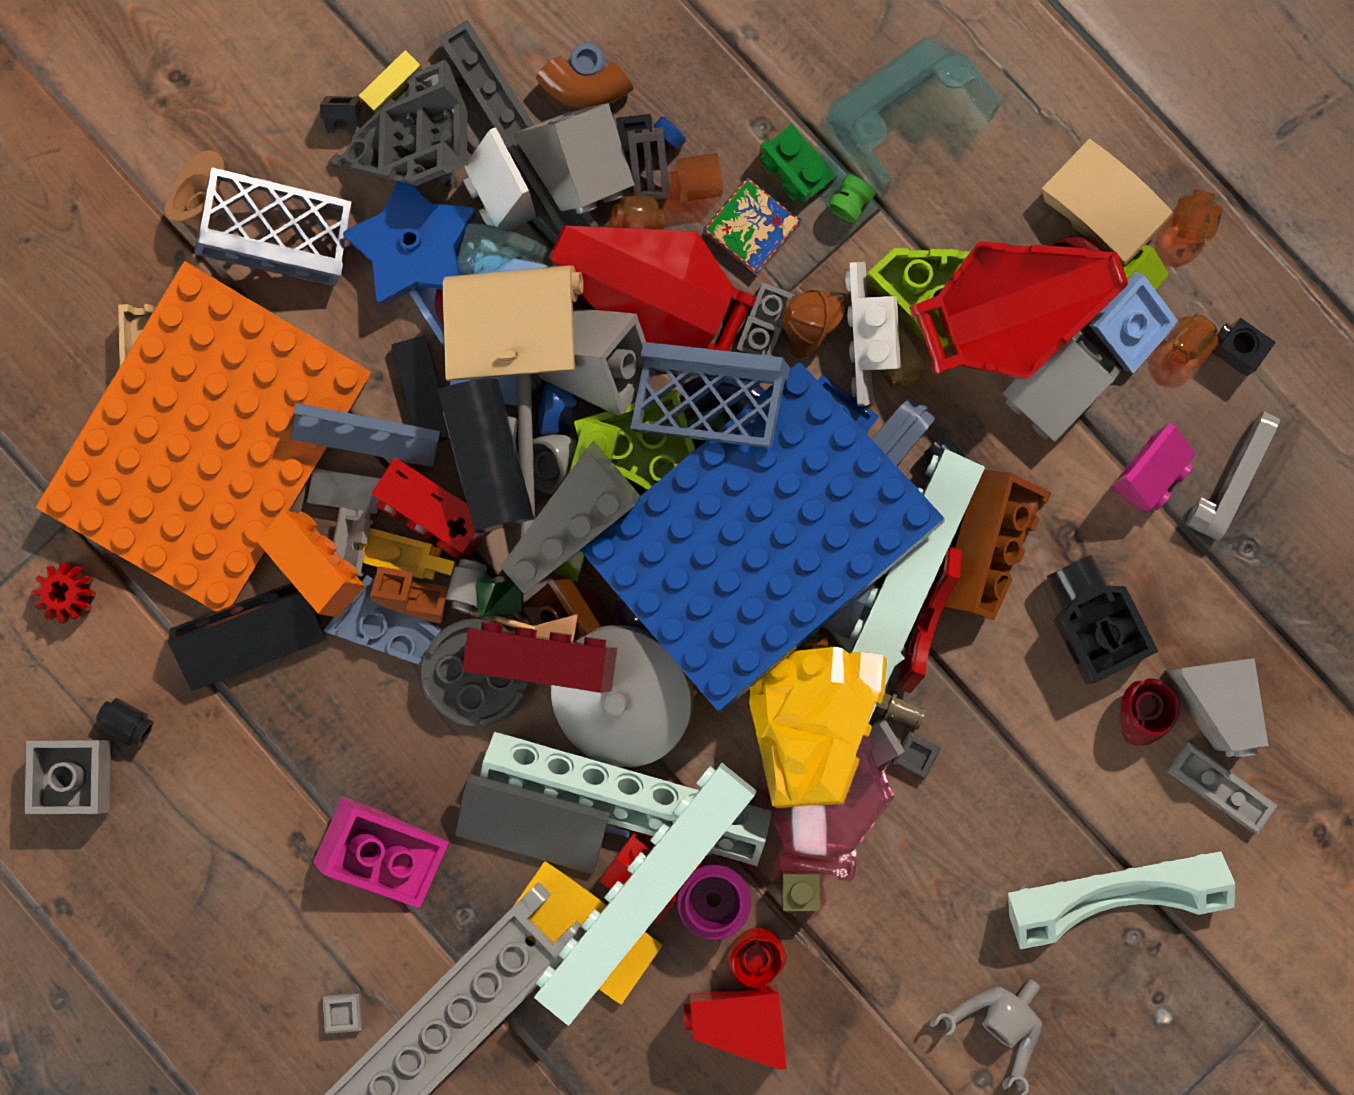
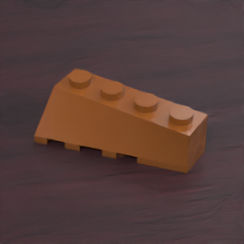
(992, 541)

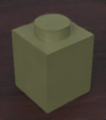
(800, 891)

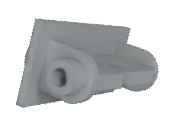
(350, 531)

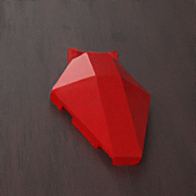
(660, 277)
(1017, 305)

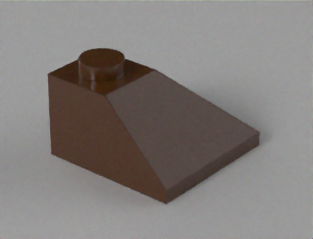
(560, 598)

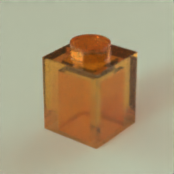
(697, 177)

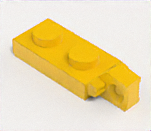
(405, 554)

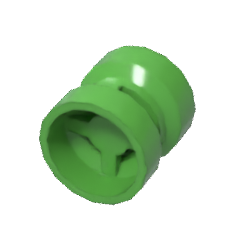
(851, 198)

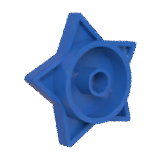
(408, 219)

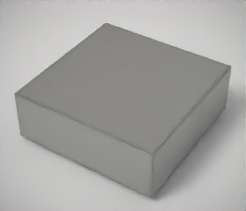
(342, 1013)

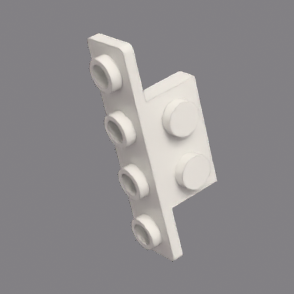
(874, 332)

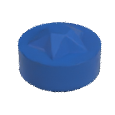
(672, 135)

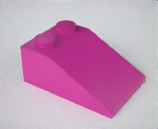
(379, 853)

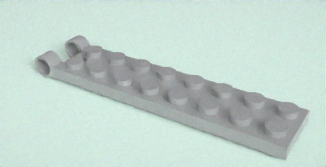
(460, 1007)

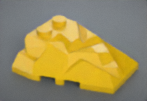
(812, 721)

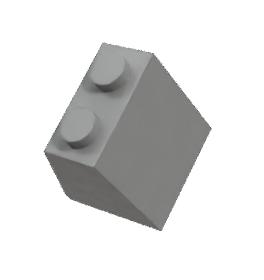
(578, 157)
(605, 359)
(1062, 387)
(1224, 704)

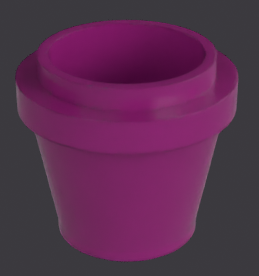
(718, 920)

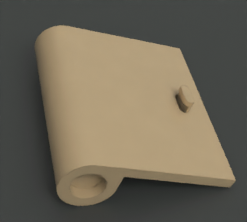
(508, 315)

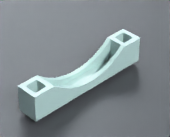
(1191, 884)

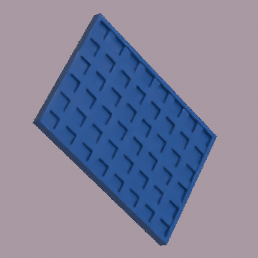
(762, 544)

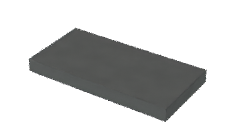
(531, 824)

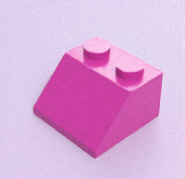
(1155, 468)

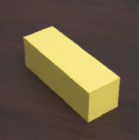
(390, 82)

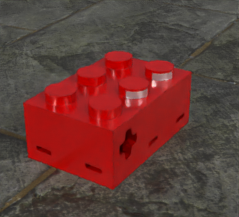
(427, 508)

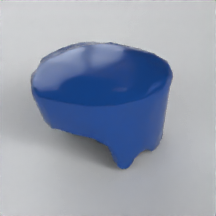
(554, 409)

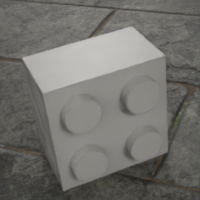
(67, 777)

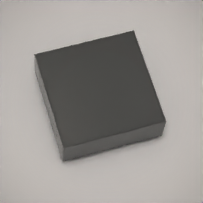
(918, 755)

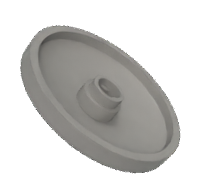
(643, 712)

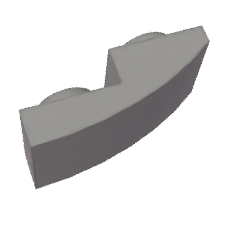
(764, 321)

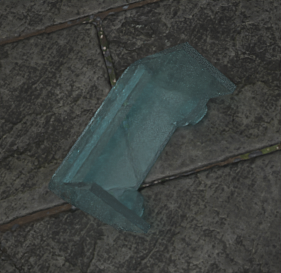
(856, 114)

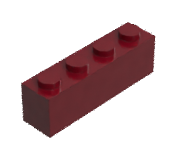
(540, 659)

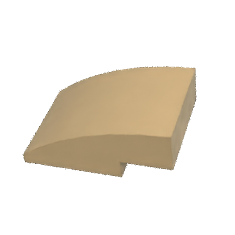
(1106, 201)

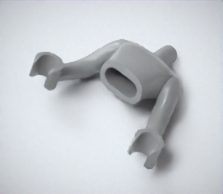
(1007, 1020)

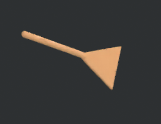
(563, 625)

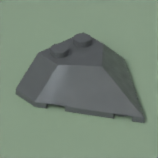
(416, 134)

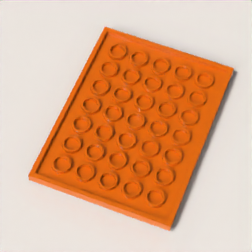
(197, 440)

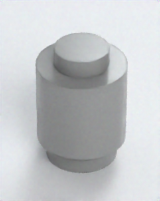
(463, 585)

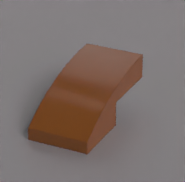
(413, 598)

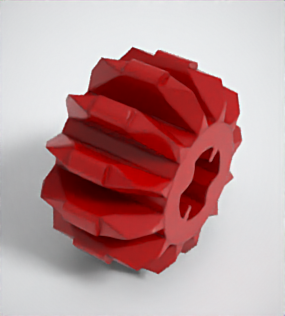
(74, 596)

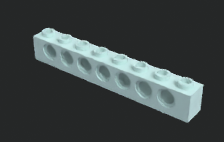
(630, 797)

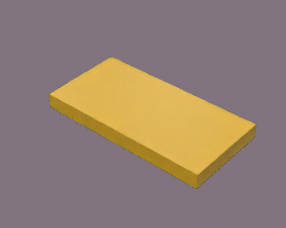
(574, 903)

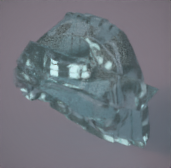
(491, 246)

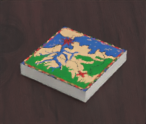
(752, 226)

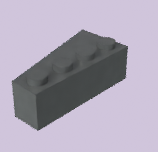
(577, 512)

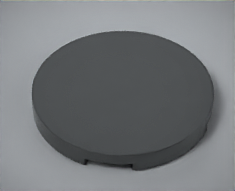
(460, 695)

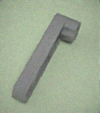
(1216, 517)

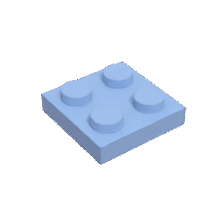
(1134, 323)

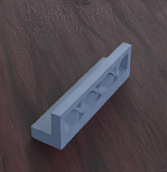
(364, 435)

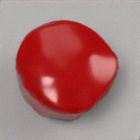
(756, 958)

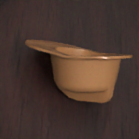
(190, 190)

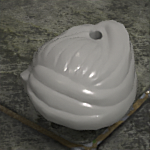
(552, 461)

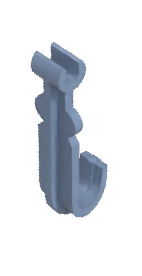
(903, 430)

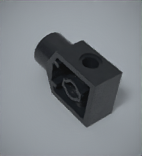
(1098, 621)

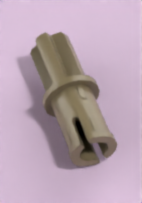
(900, 711)

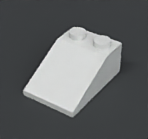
(498, 184)

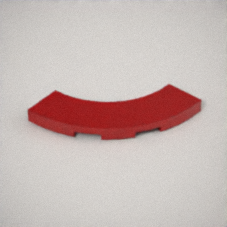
(916, 656)

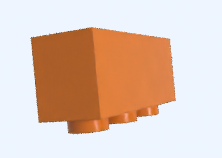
(311, 563)

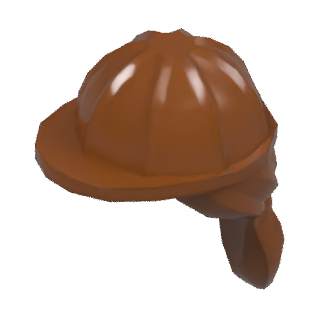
(811, 318)

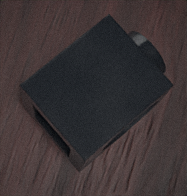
(1256, 341)

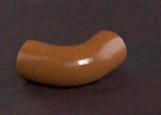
(583, 91)

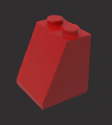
(740, 1023)

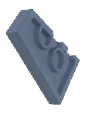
(382, 628)

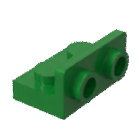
(796, 164)

